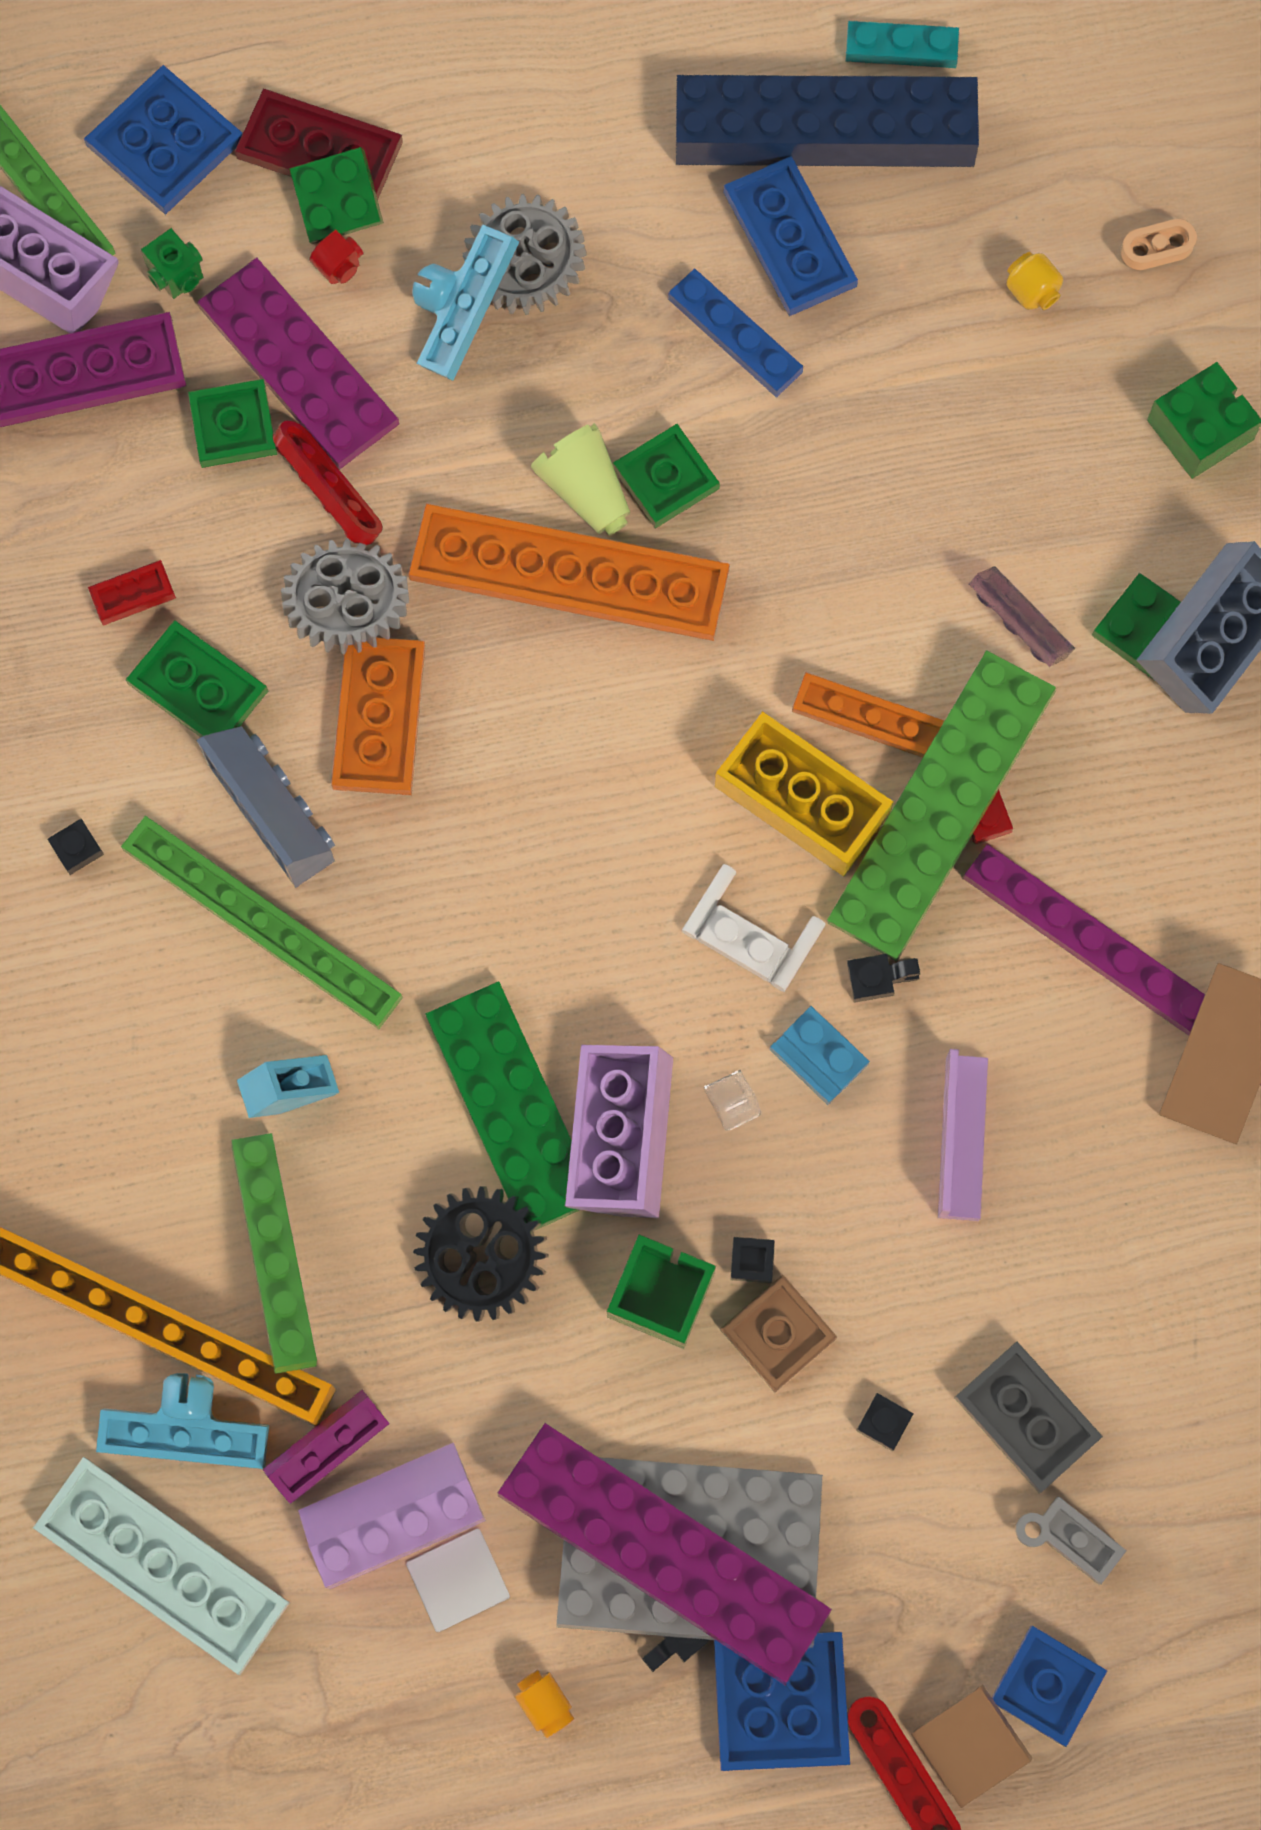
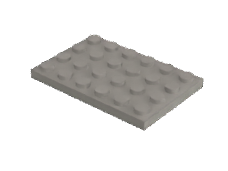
(758, 1511)

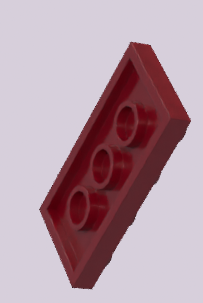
(294, 133)

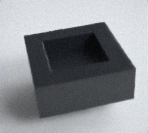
(75, 846)
(752, 1260)
(884, 1422)

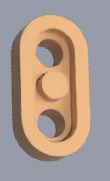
(1155, 244)

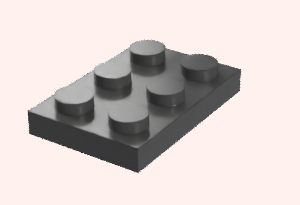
(1028, 1417)

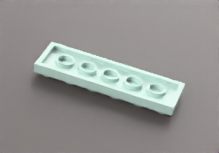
(161, 1565)

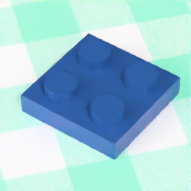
(1048, 1686)

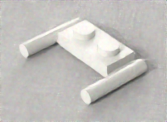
(746, 942)

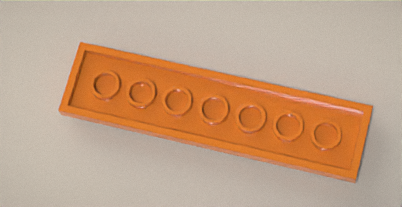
(569, 572)

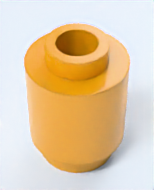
(544, 1703)

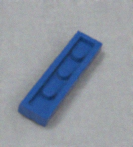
(735, 332)

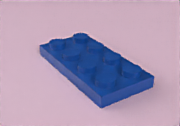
(790, 236)

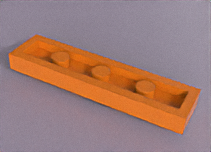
(866, 715)

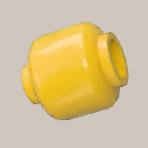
(1034, 281)

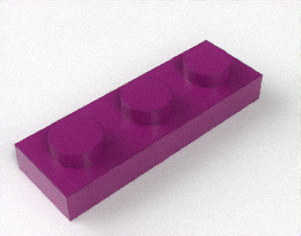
(325, 1446)

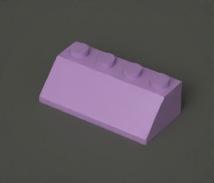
(50, 265)
(620, 1130)
(390, 1516)

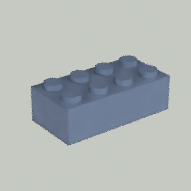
(1210, 632)

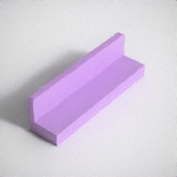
(962, 1137)

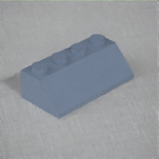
(267, 804)

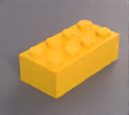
(803, 793)

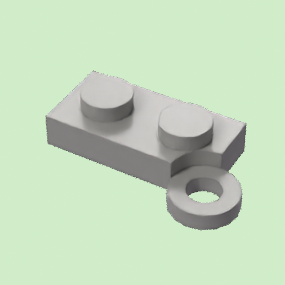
(1074, 1539)

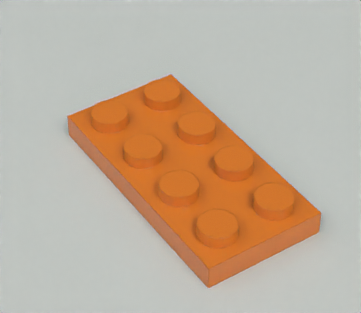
(379, 717)

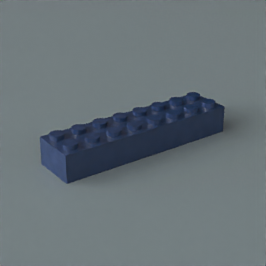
(827, 120)

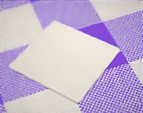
(457, 1580)

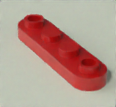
(327, 483)
(899, 1767)

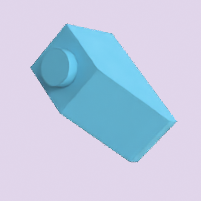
(287, 1085)

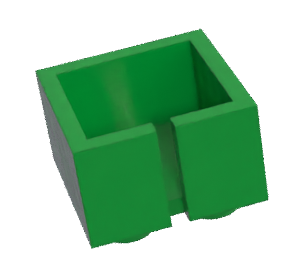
(1204, 420)
(660, 1295)

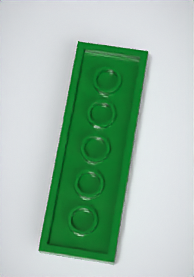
(507, 1100)

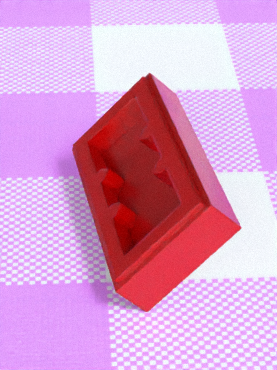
(131, 592)

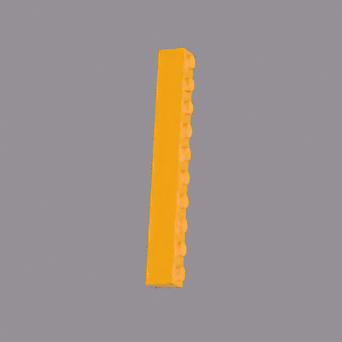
(162, 1328)

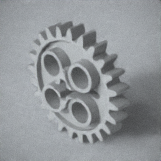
(541, 227)
(345, 596)

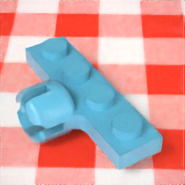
(461, 299)
(183, 1429)

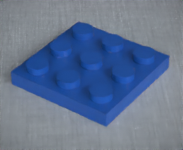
(164, 139)
(781, 1724)

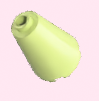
(585, 479)

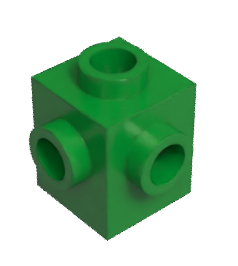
(172, 264)

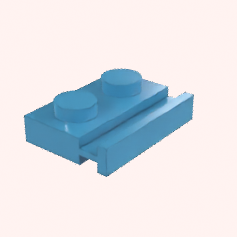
(819, 1055)

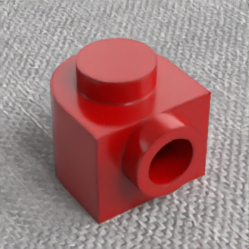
(336, 258)

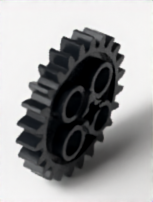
(450, 1232)

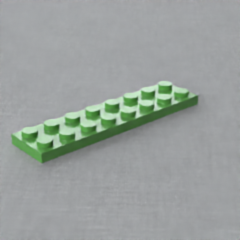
(941, 805)

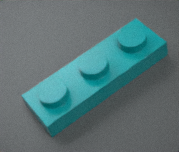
(902, 44)

